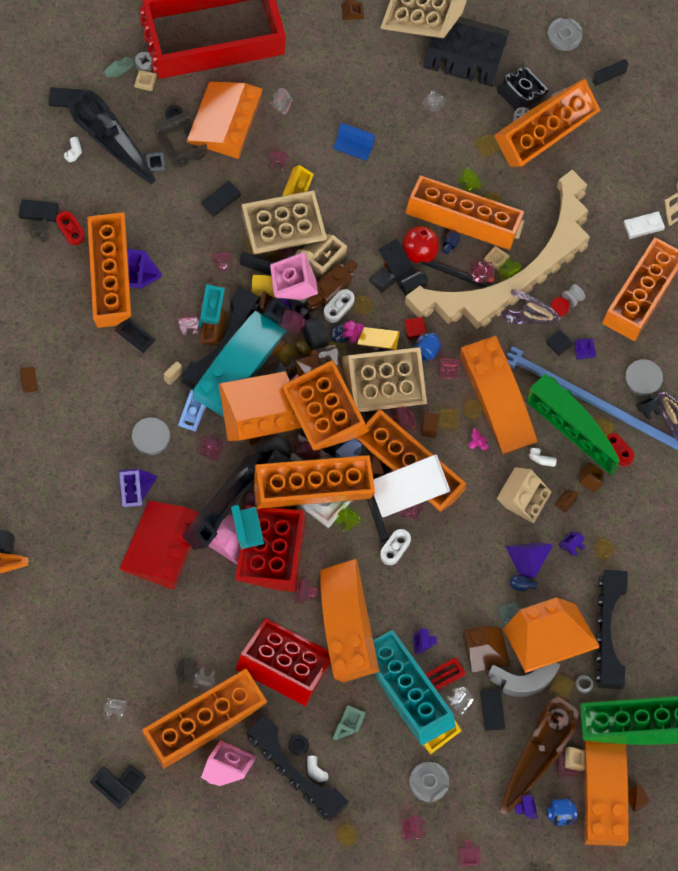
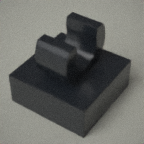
(648, 405)

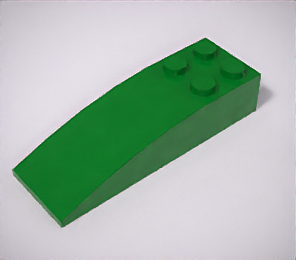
(572, 421)
(631, 721)

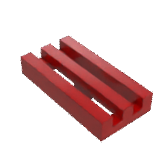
(458, 667)

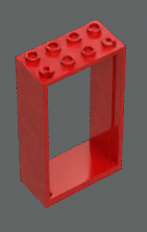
(210, 56)

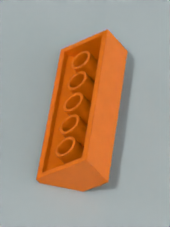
(464, 212)
(109, 269)
(400, 449)
(313, 481)

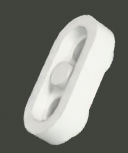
(338, 306)
(394, 547)

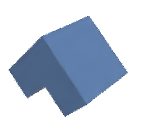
(349, 449)

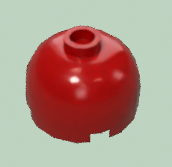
(420, 244)

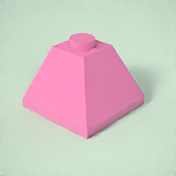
(293, 278)
(226, 540)
(227, 764)

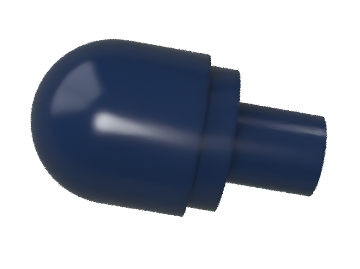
(450, 241)
(522, 583)

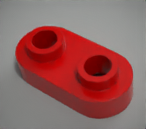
(71, 228)
(621, 447)

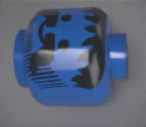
(429, 345)
(562, 812)

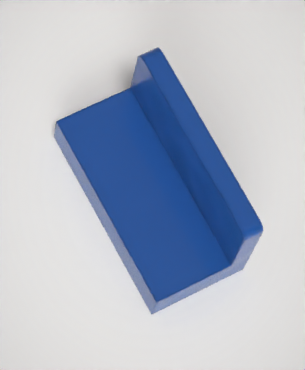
(354, 142)

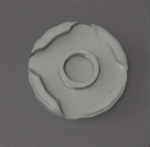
(568, 38)
(643, 377)
(150, 436)
(430, 787)

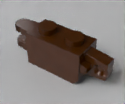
(334, 281)

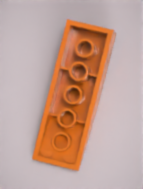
(546, 124)
(643, 290)
(498, 394)
(347, 622)
(203, 718)
(606, 794)

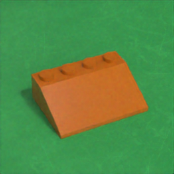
(225, 117)
(257, 407)
(325, 407)

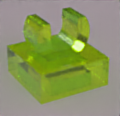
(471, 179)
(512, 269)
(349, 517)

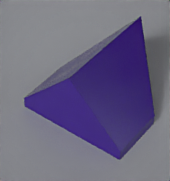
(141, 269)
(135, 486)
(529, 557)

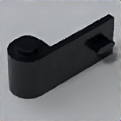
(401, 267)

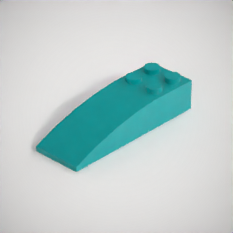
(239, 359)
(411, 690)

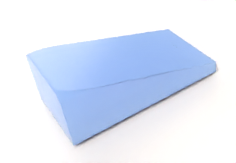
(192, 412)

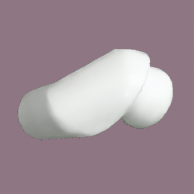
(75, 152)
(542, 460)
(315, 772)

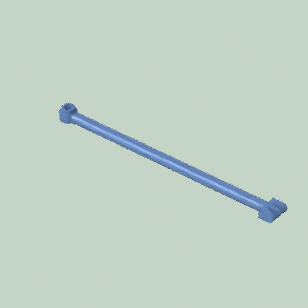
(591, 399)

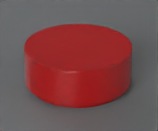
(560, 305)

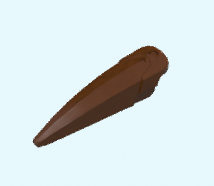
(543, 747)

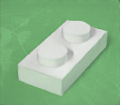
(644, 225)

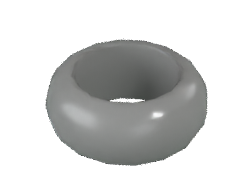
(582, 690)

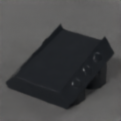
(521, 88)

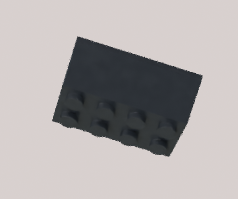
(467, 46)

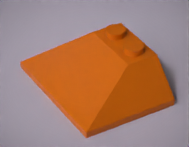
(549, 634)

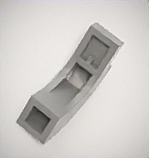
(524, 685)

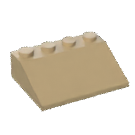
(423, 16)
(283, 222)
(385, 379)

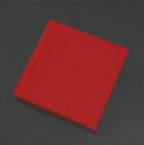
(414, 327)

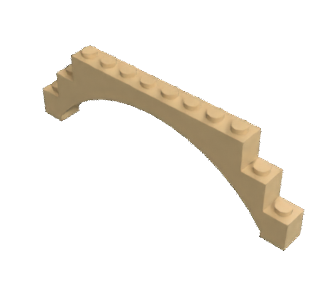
(485, 303)

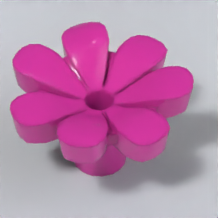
(353, 331)
(478, 440)

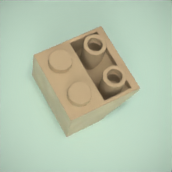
(326, 255)
(524, 494)

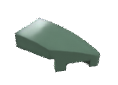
(119, 67)
(349, 723)

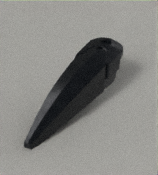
(101, 124)

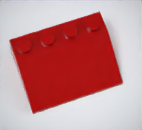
(158, 545)
(278, 559)
(284, 661)

